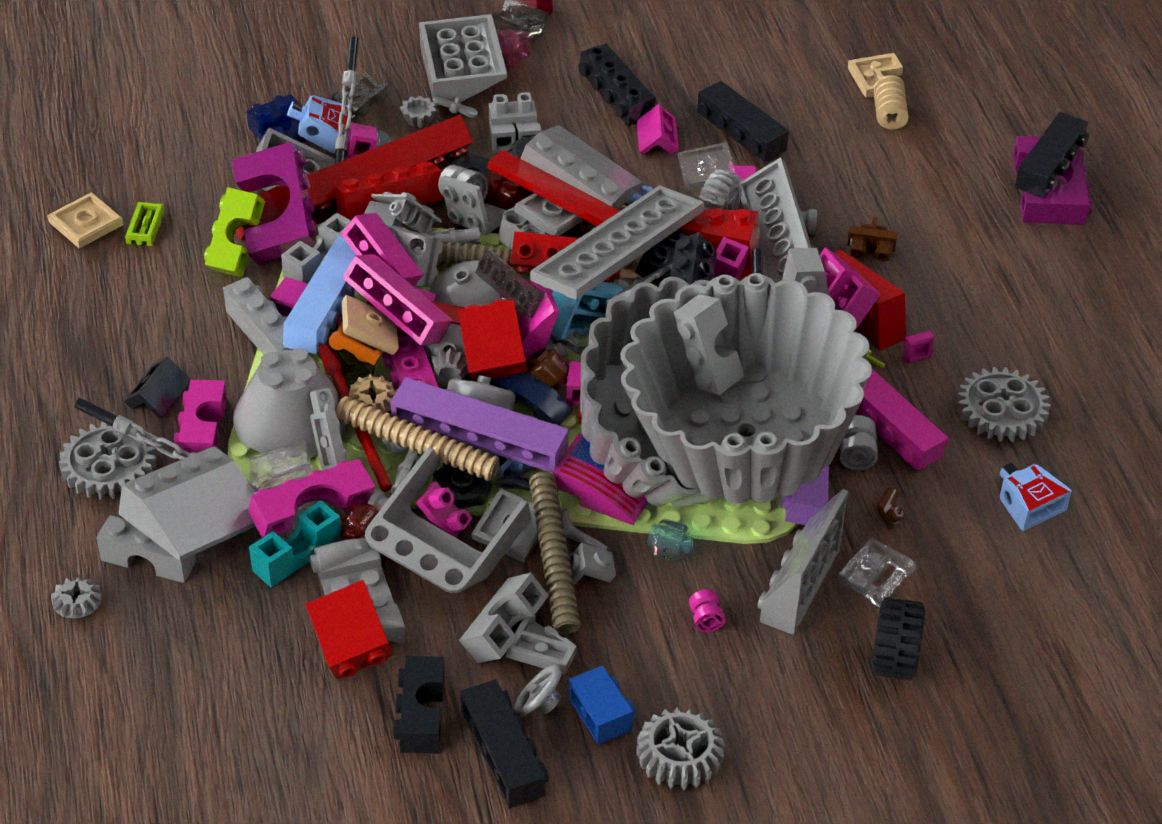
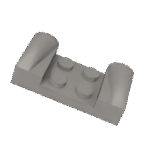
(352, 561)

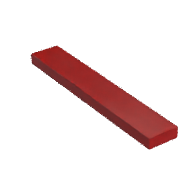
(551, 188)

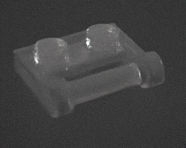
(869, 565)

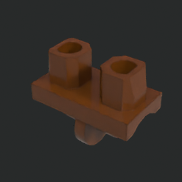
(872, 237)

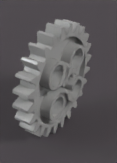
(1003, 404)
(104, 460)

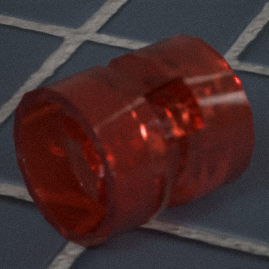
(503, 192)

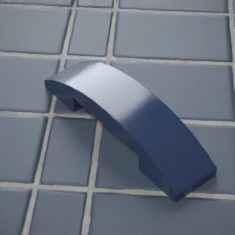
(544, 400)

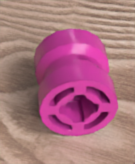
(707, 613)

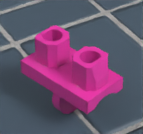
(441, 511)

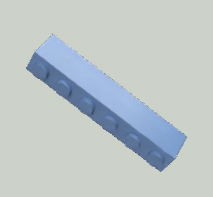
(321, 301)

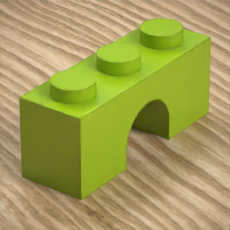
(236, 209)

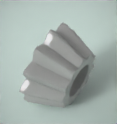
(418, 111)
(449, 366)

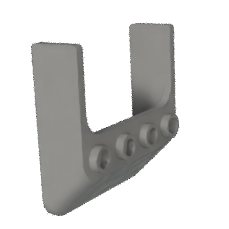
(429, 549)

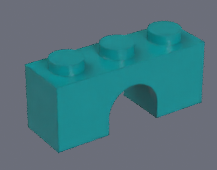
(278, 558)

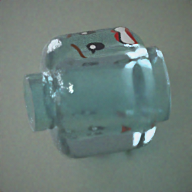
(670, 540)

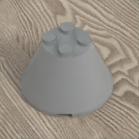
(278, 402)

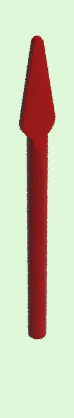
(332, 368)

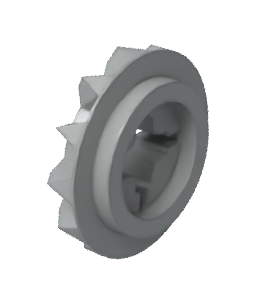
(84, 605)

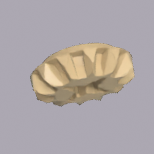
(383, 389)

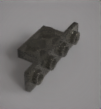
(509, 283)

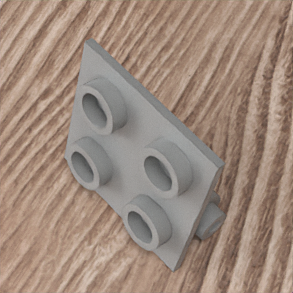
(409, 211)

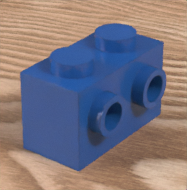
(601, 704)

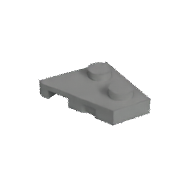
(541, 646)

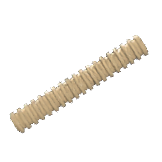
(417, 438)

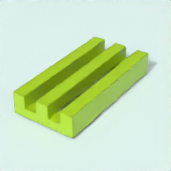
(142, 236)

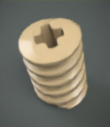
(890, 102)

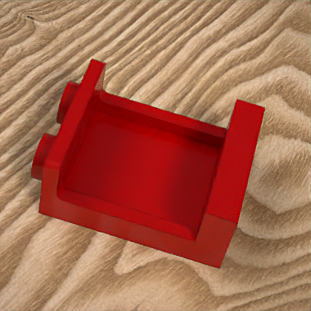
(492, 340)
(349, 630)

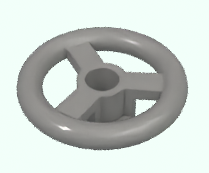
(540, 693)

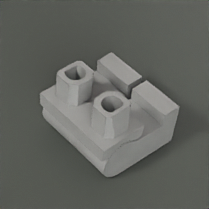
(512, 120)
(423, 251)

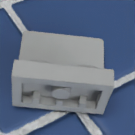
(467, 206)

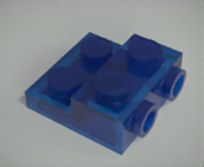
(274, 116)

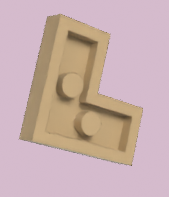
(870, 69)

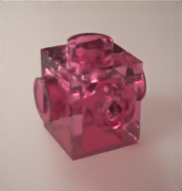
(514, 46)

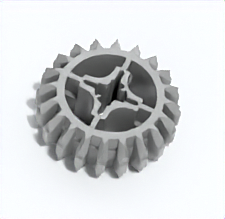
(722, 190)
(674, 758)

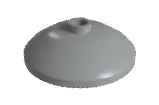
(462, 286)

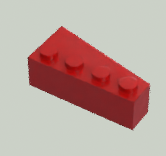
(733, 224)
(887, 317)

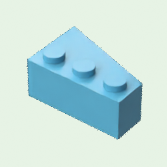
(581, 313)

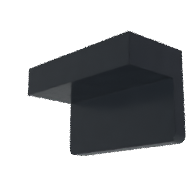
(159, 387)

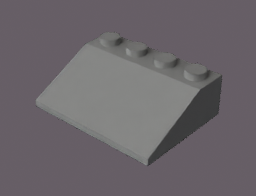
(461, 56)
(580, 166)
(190, 503)
(804, 567)

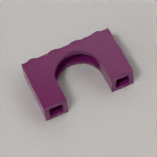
(282, 167)
(1066, 202)

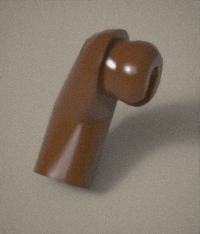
(887, 507)

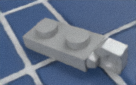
(326, 429)

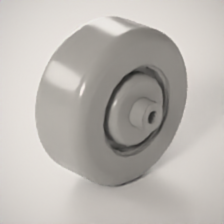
(483, 391)

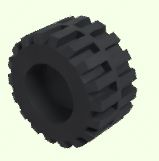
(898, 638)

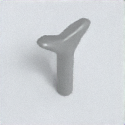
(577, 535)

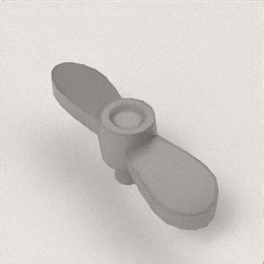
(455, 106)

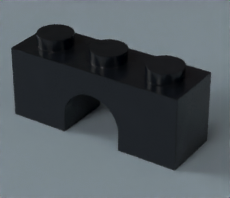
(421, 683)

